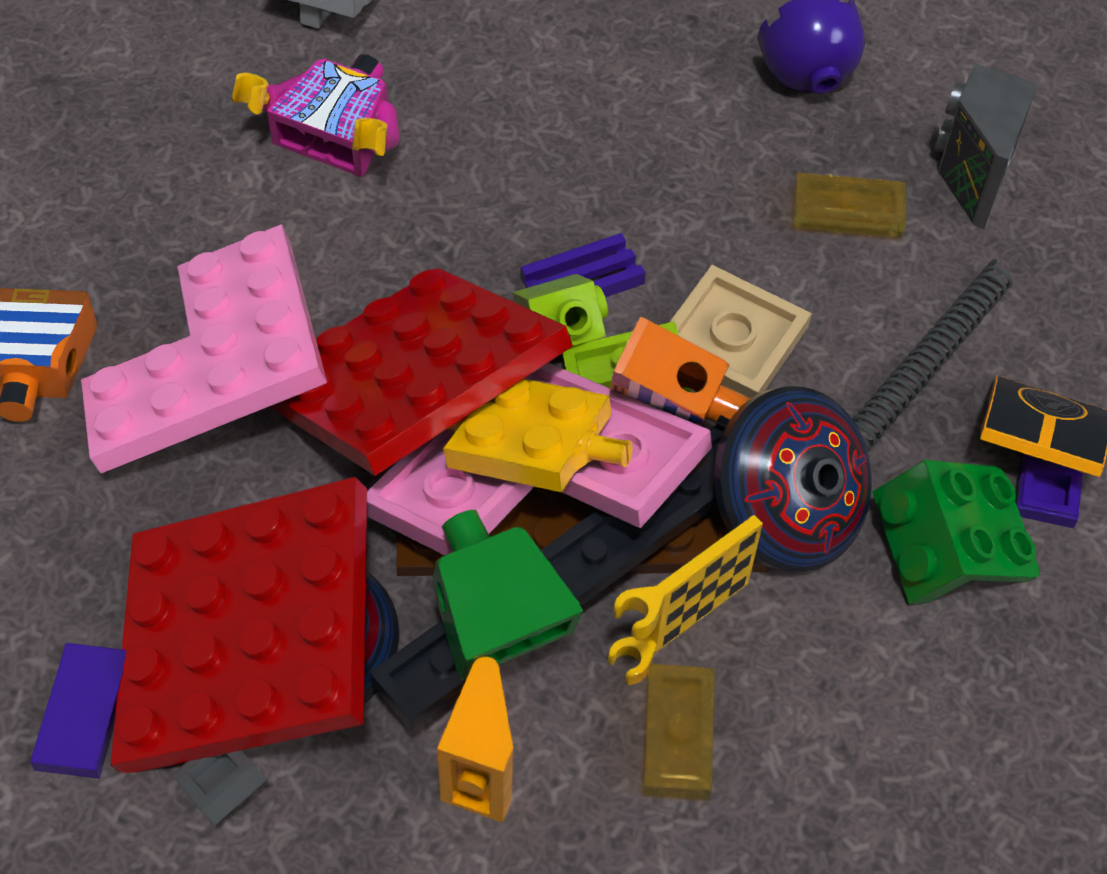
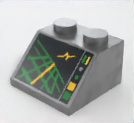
(982, 137)

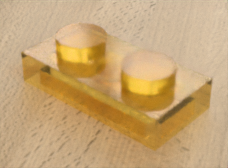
(849, 205)
(679, 732)

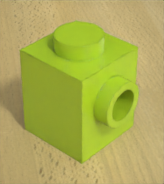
(571, 302)

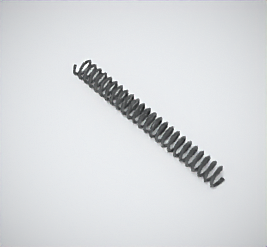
(933, 334)

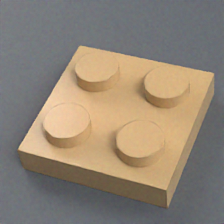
(742, 327)

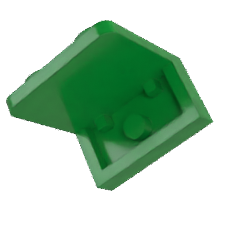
(953, 528)

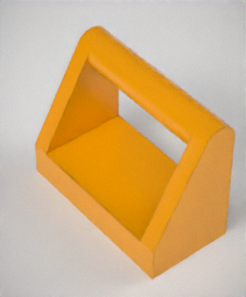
(478, 746)

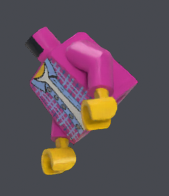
(327, 112)

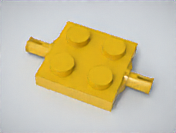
(536, 435)

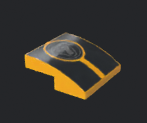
(1046, 426)

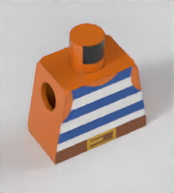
(41, 346)
(662, 363)

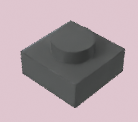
(219, 783)

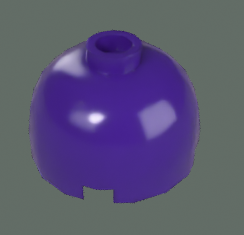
(813, 44)

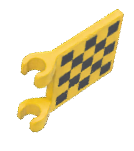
(685, 596)

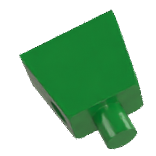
(498, 594)

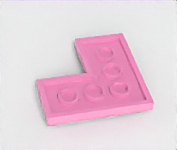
(243, 353)
(424, 493)

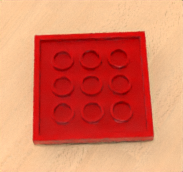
(419, 367)
(244, 628)

